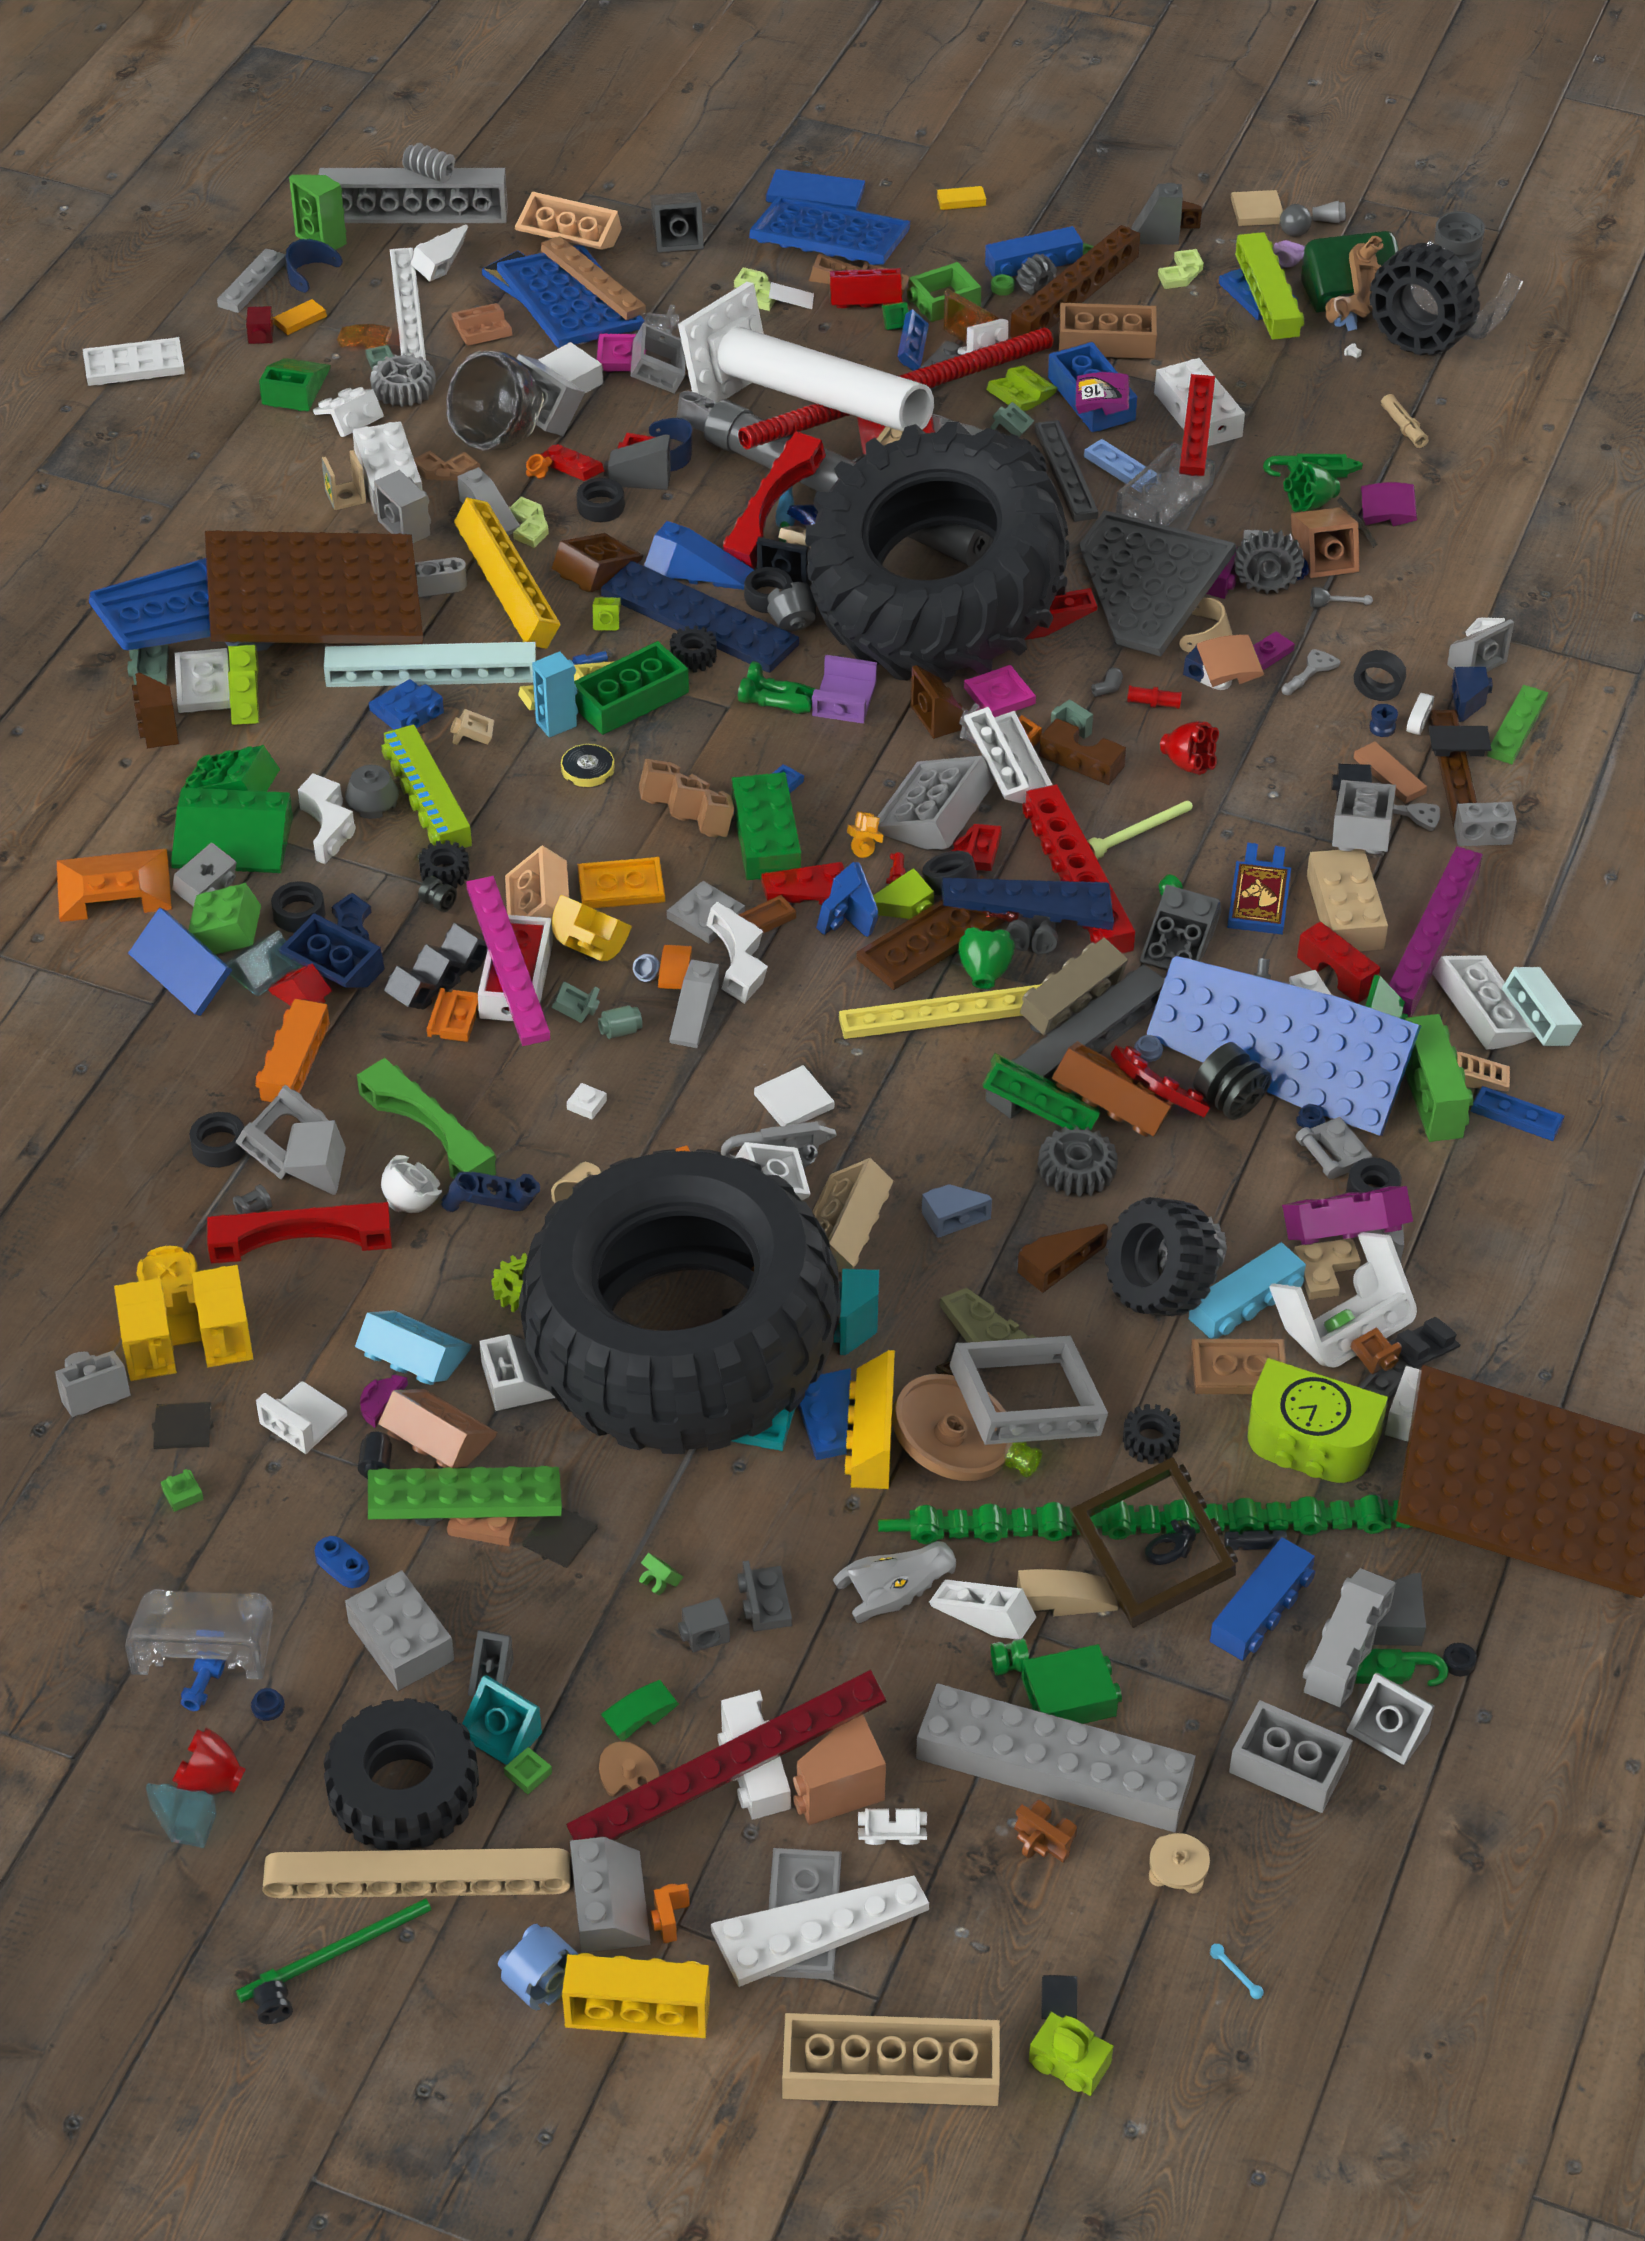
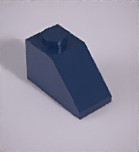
(1470, 690)

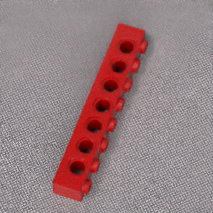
(1073, 857)

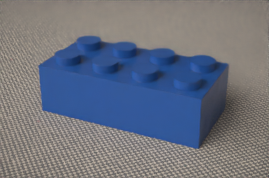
(1081, 360)

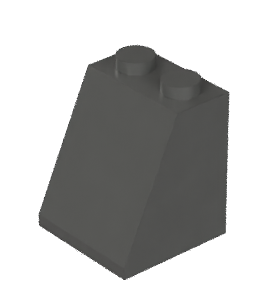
(677, 221)

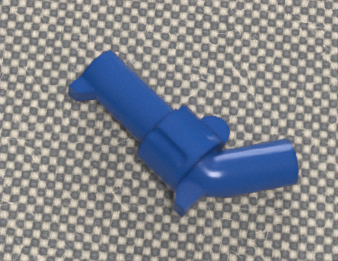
(594, 658)

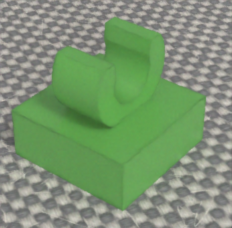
(182, 1490)
(661, 1571)

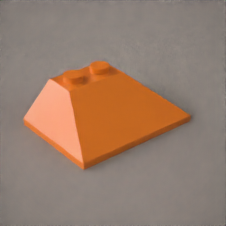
(113, 878)

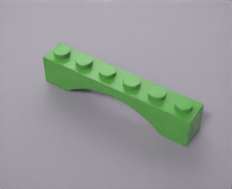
(391, 1091)

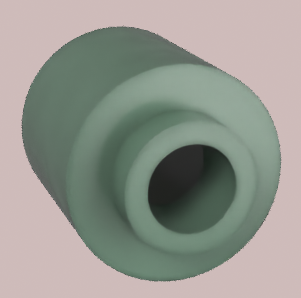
(620, 1021)

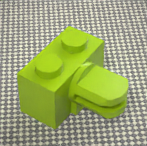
(1070, 2053)

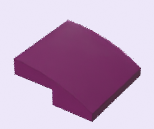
(1389, 501)

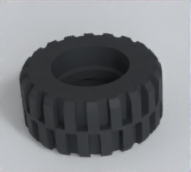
(1189, 1260)

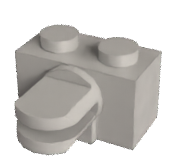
(91, 1381)

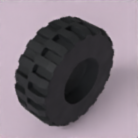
(1447, 282)
(407, 1815)

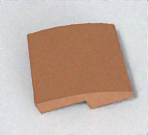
(482, 324)
(1229, 659)

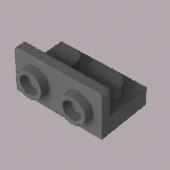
(766, 1597)

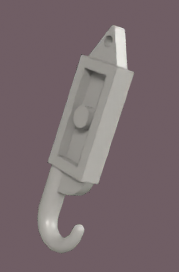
(789, 1136)

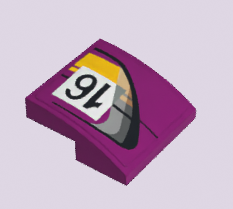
(1103, 391)

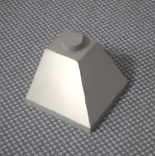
(1484, 648)

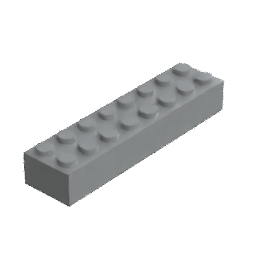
(409, 197)
(1055, 1757)

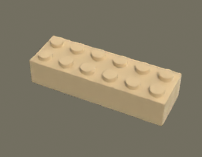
(891, 2059)

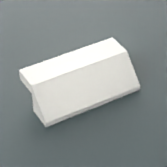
(1007, 753)

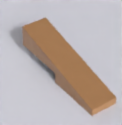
(825, 264)

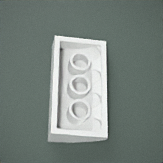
(1479, 997)

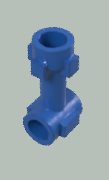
(206, 1668)

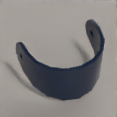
(305, 252)
(679, 430)

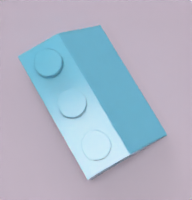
(411, 1346)

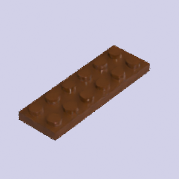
(921, 942)

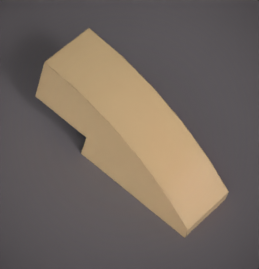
(1066, 1591)

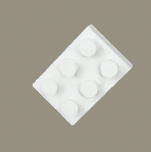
(202, 680)

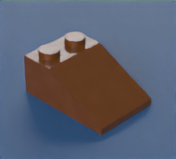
(592, 560)

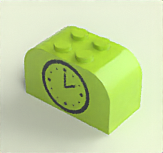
(1314, 1423)

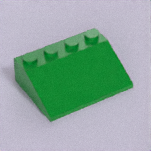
(242, 823)

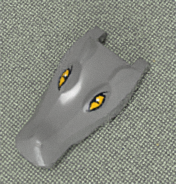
(894, 1579)

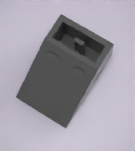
(1181, 927)

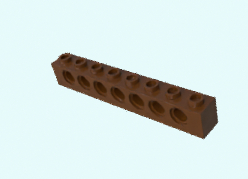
(1077, 281)

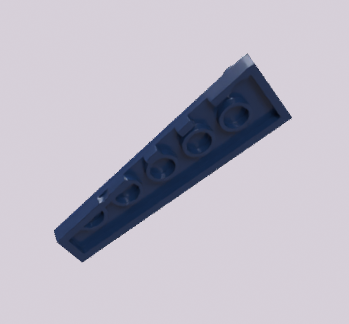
(1076, 901)

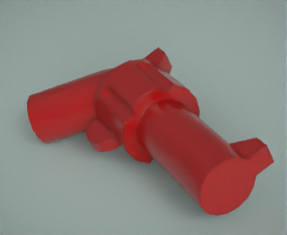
(898, 867)

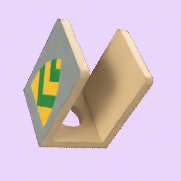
(356, 487)

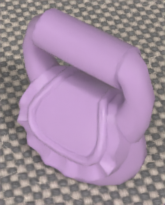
(1288, 253)

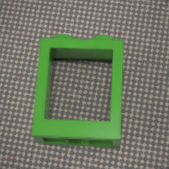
(950, 275)

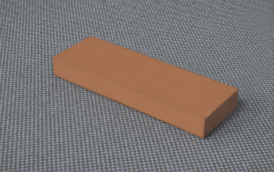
(1390, 771)

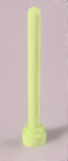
(1100, 846)

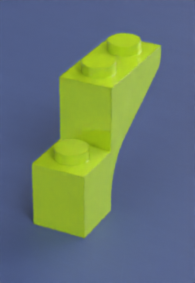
(243, 684)

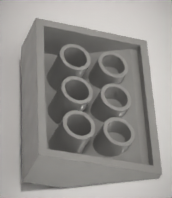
(936, 801)

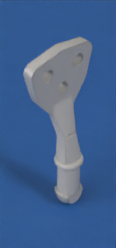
(1316, 661)
(1421, 813)

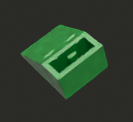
(292, 383)
(235, 770)

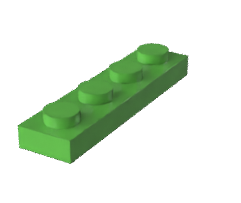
(1517, 724)

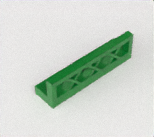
(1038, 1094)

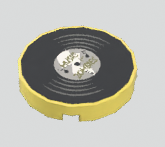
(587, 765)

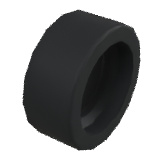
(600, 488)
(763, 578)
(1387, 662)
(948, 865)
(292, 893)
(215, 1123)

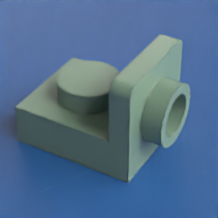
(1013, 419)
(1075, 715)

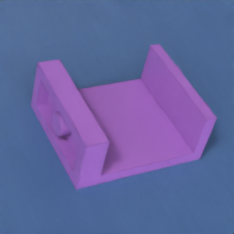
(845, 689)

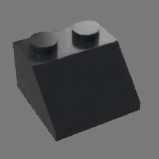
(784, 556)

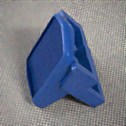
(851, 900)

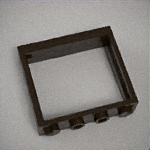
(1179, 1593)

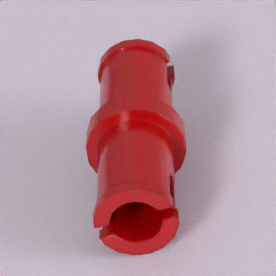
(1154, 697)

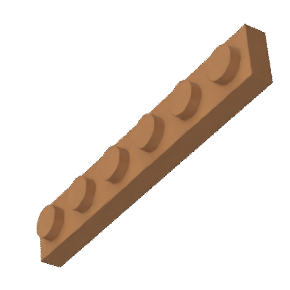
(593, 278)

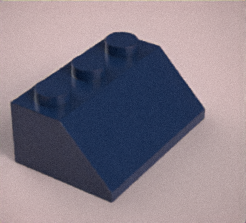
(335, 952)

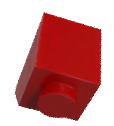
(301, 984)

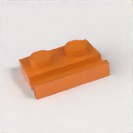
(453, 1015)

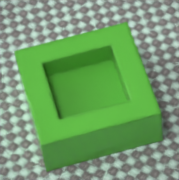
(528, 1770)

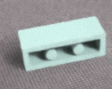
(1542, 1006)

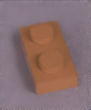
(486, 1529)

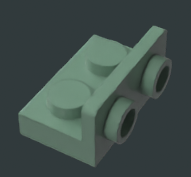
(150, 662)

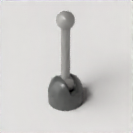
(1320, 598)

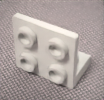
(300, 1416)

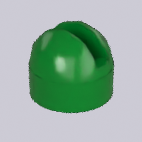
(1169, 880)

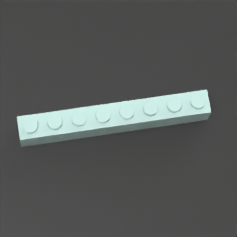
(429, 664)

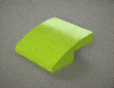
(1022, 388)

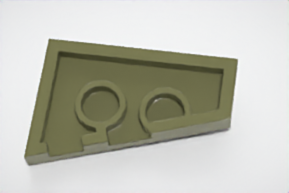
(977, 1319)

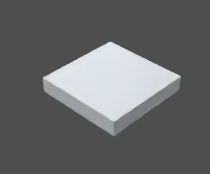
(794, 1097)

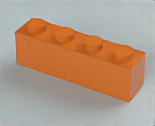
(293, 1048)

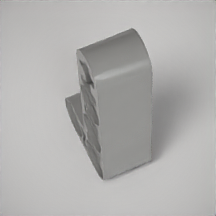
(441, 576)

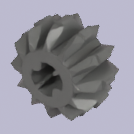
(1036, 273)

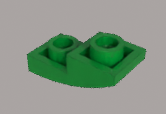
(646, 1703)

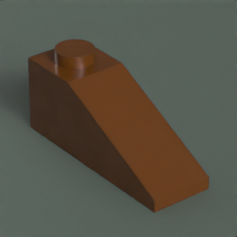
(1059, 1254)

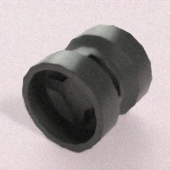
(439, 895)

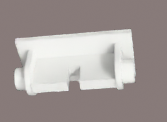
(904, 1829)

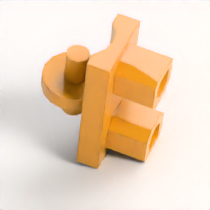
(864, 832)

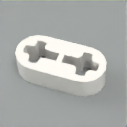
(1420, 713)

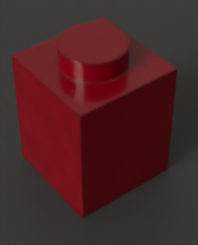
(259, 325)

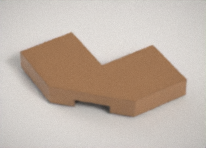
(434, 468)

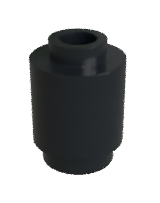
(374, 1453)

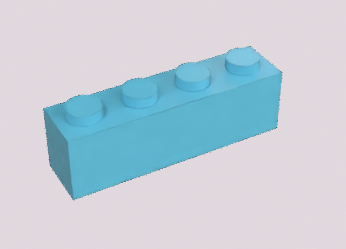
(1247, 1291)

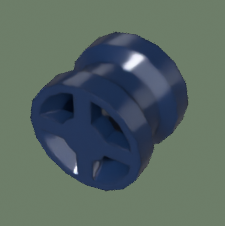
(1383, 720)

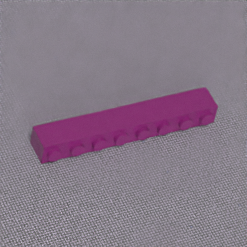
(1436, 927)

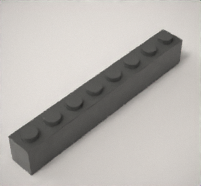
(1094, 1026)

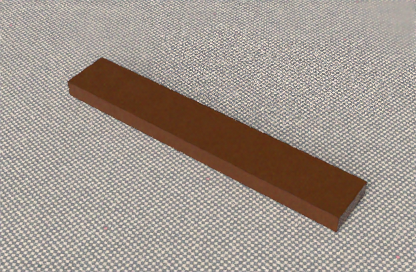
(1454, 768)

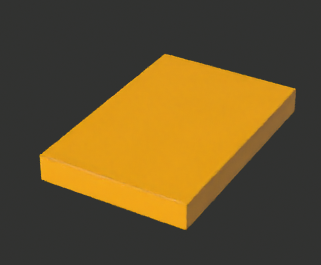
(621, 882)

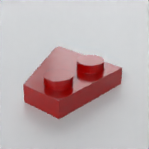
(982, 844)

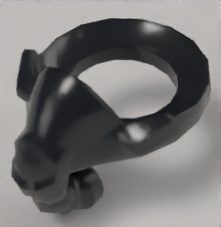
(1182, 1540)

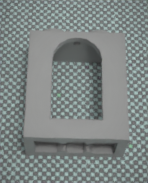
(260, 1145)

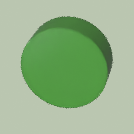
(1002, 284)
(1338, 1320)

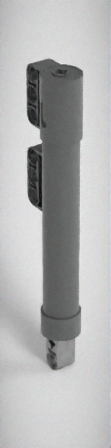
(721, 427)

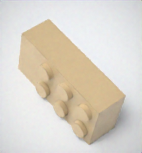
(1347, 897)

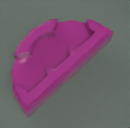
(376, 1396)

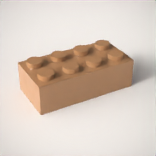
(1114, 329)

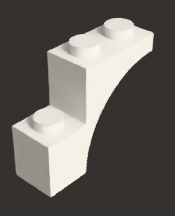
(324, 801)
(741, 940)

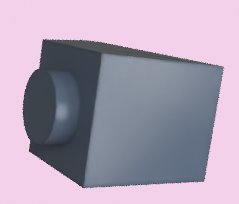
(954, 1208)

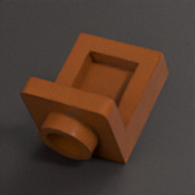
(1376, 1351)

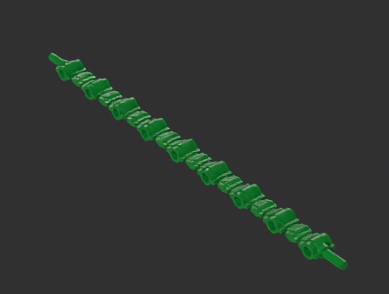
(1119, 1521)

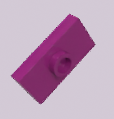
(1273, 649)

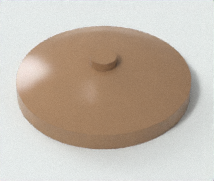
(941, 1432)

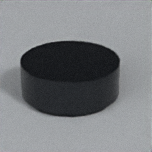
(1460, 1659)

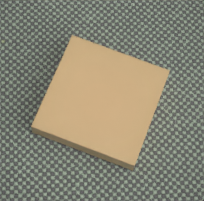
(1256, 207)

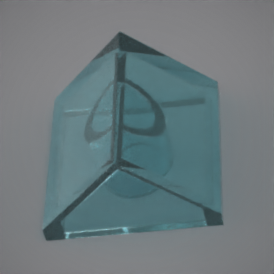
(261, 964)

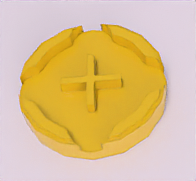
(170, 1265)

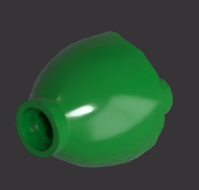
(1310, 487)
(985, 955)

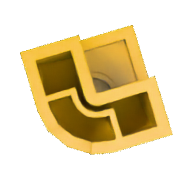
(588, 929)

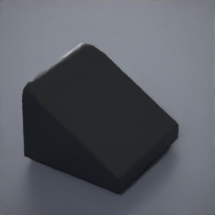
(1059, 1996)

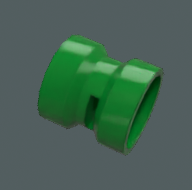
(1008, 1656)

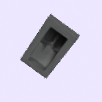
(492, 1658)

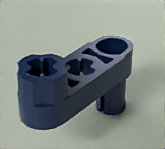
(473, 1186)

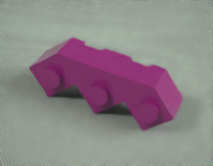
(1348, 1214)

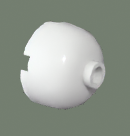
(409, 1186)

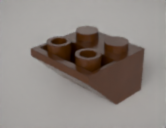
(155, 711)

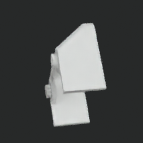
(1380, 1302)

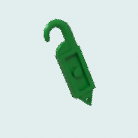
(1336, 464)
(1399, 1666)

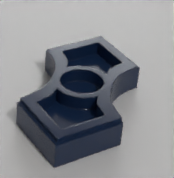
(351, 914)

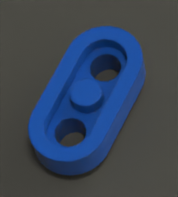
(340, 1559)

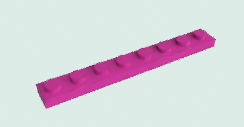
(508, 961)

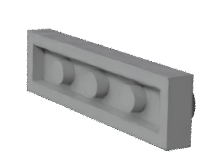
(251, 280)

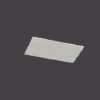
(791, 295)

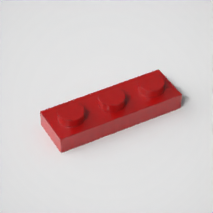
(573, 463)

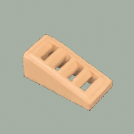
(1473, 1064)

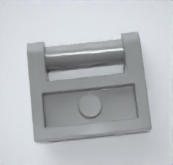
(1339, 1142)

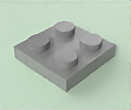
(694, 908)

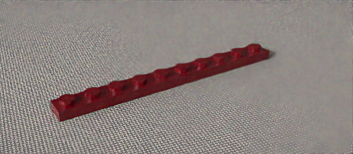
(730, 1760)

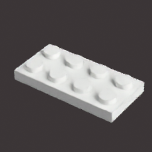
(133, 361)

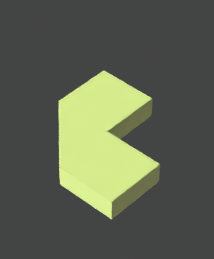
(1188, 267)
(761, 285)
(533, 526)

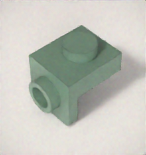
(575, 1002)

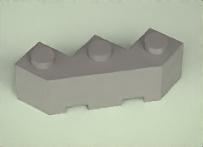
(1348, 1637)

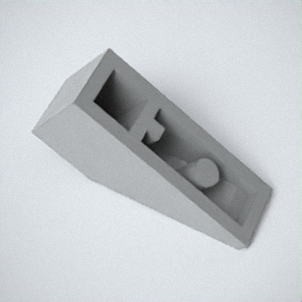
(479, 486)
(695, 1003)

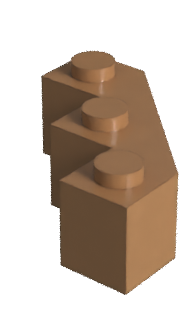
(686, 797)

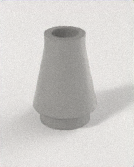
(1331, 212)

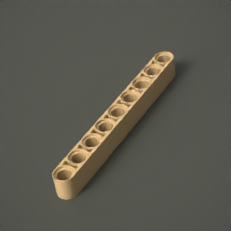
(417, 1873)

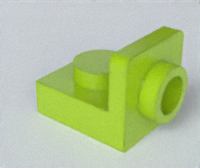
(606, 613)

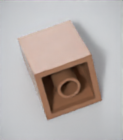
(1327, 541)
(840, 1773)

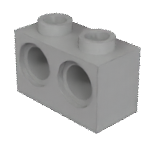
(1485, 824)

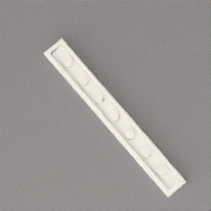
(407, 303)

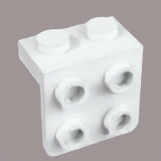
(351, 409)

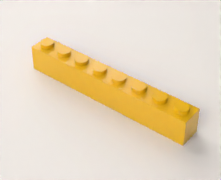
(507, 573)

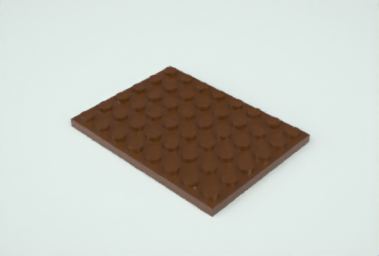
(312, 587)
(1526, 1481)

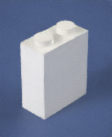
(575, 366)

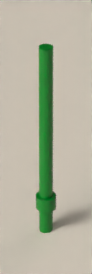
(337, 1948)

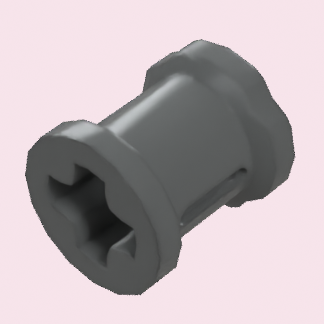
(259, 1195)

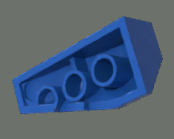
(689, 556)

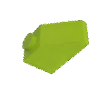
(905, 896)

